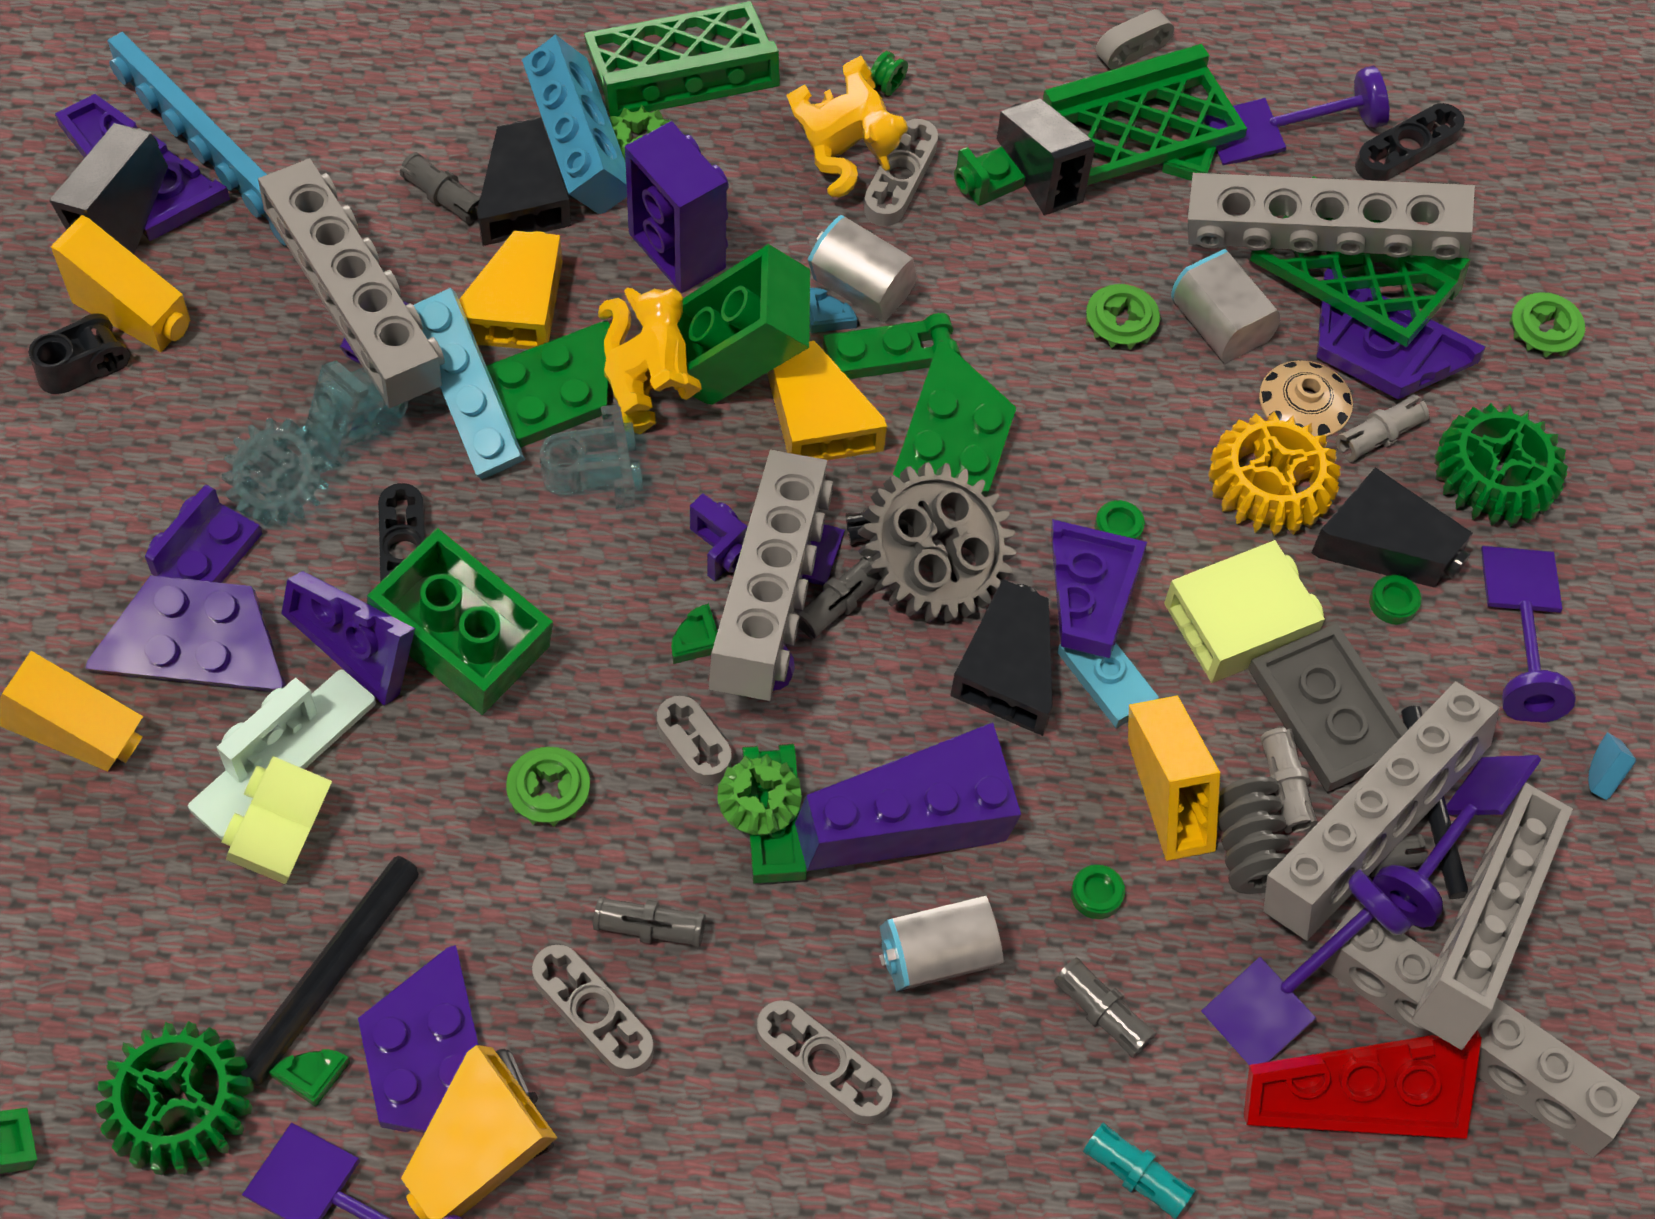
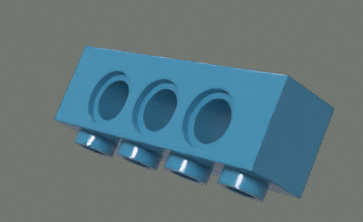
(577, 124)

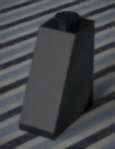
(1048, 152)
(522, 184)
(115, 185)
(1393, 534)
(1010, 660)

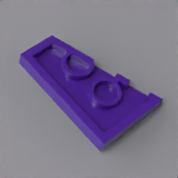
(1093, 584)
(352, 633)

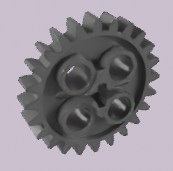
(899, 556)

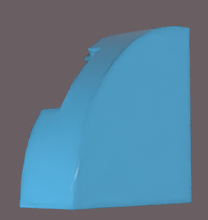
(829, 313)
(1609, 766)

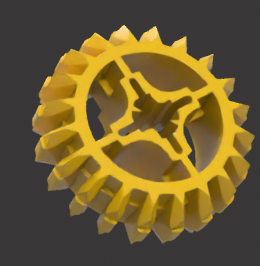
(1266, 486)

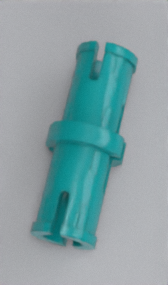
(1139, 1170)

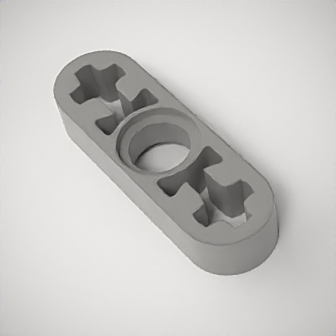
(902, 189)
(607, 1049)
(863, 1077)

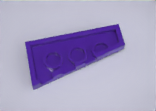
(183, 190)

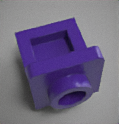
(722, 530)

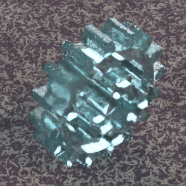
(276, 472)

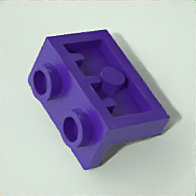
(202, 540)

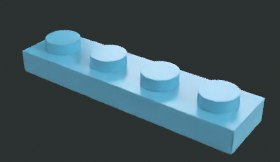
(469, 387)

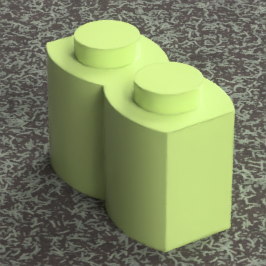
(277, 820)

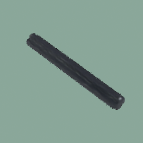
(328, 969)

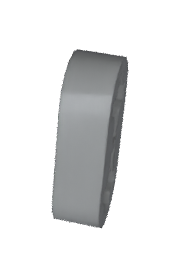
(1134, 38)
(702, 733)

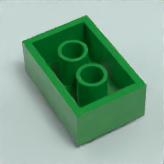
(746, 322)
(465, 619)

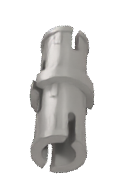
(1382, 427)
(1292, 779)

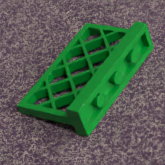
(685, 76)
(1127, 91)
(1439, 275)

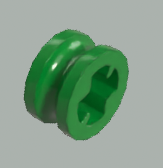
(888, 72)

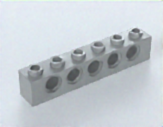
(1351, 204)
(352, 283)
(769, 577)
(1380, 810)
(1492, 917)
(1514, 1052)

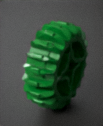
(1528, 478)
(137, 1072)

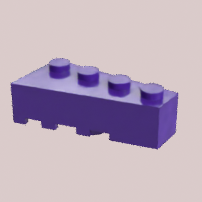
(913, 806)

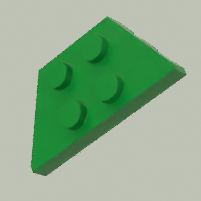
(553, 384)
(957, 421)

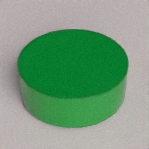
(1120, 519)
(1395, 599)
(1097, 891)

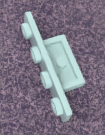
(287, 726)

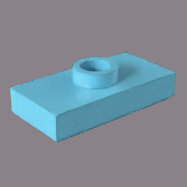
(1109, 681)

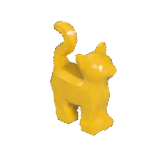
(844, 121)
(649, 359)

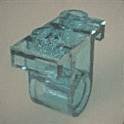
(348, 411)
(597, 460)

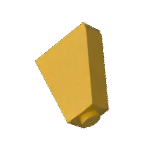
(116, 283)
(516, 292)
(823, 410)
(68, 714)
(1175, 776)
(474, 1139)

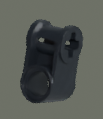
(76, 356)

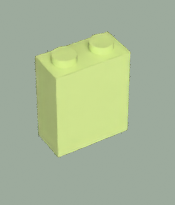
(1242, 609)

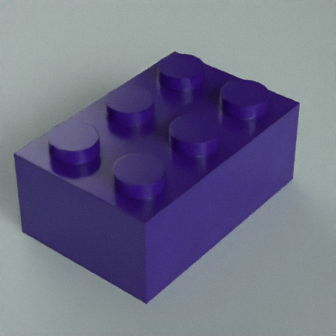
(677, 205)

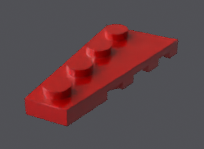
(1379, 1088)

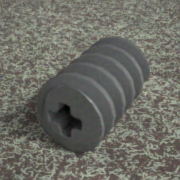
(1250, 832)

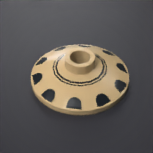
(1326, 409)

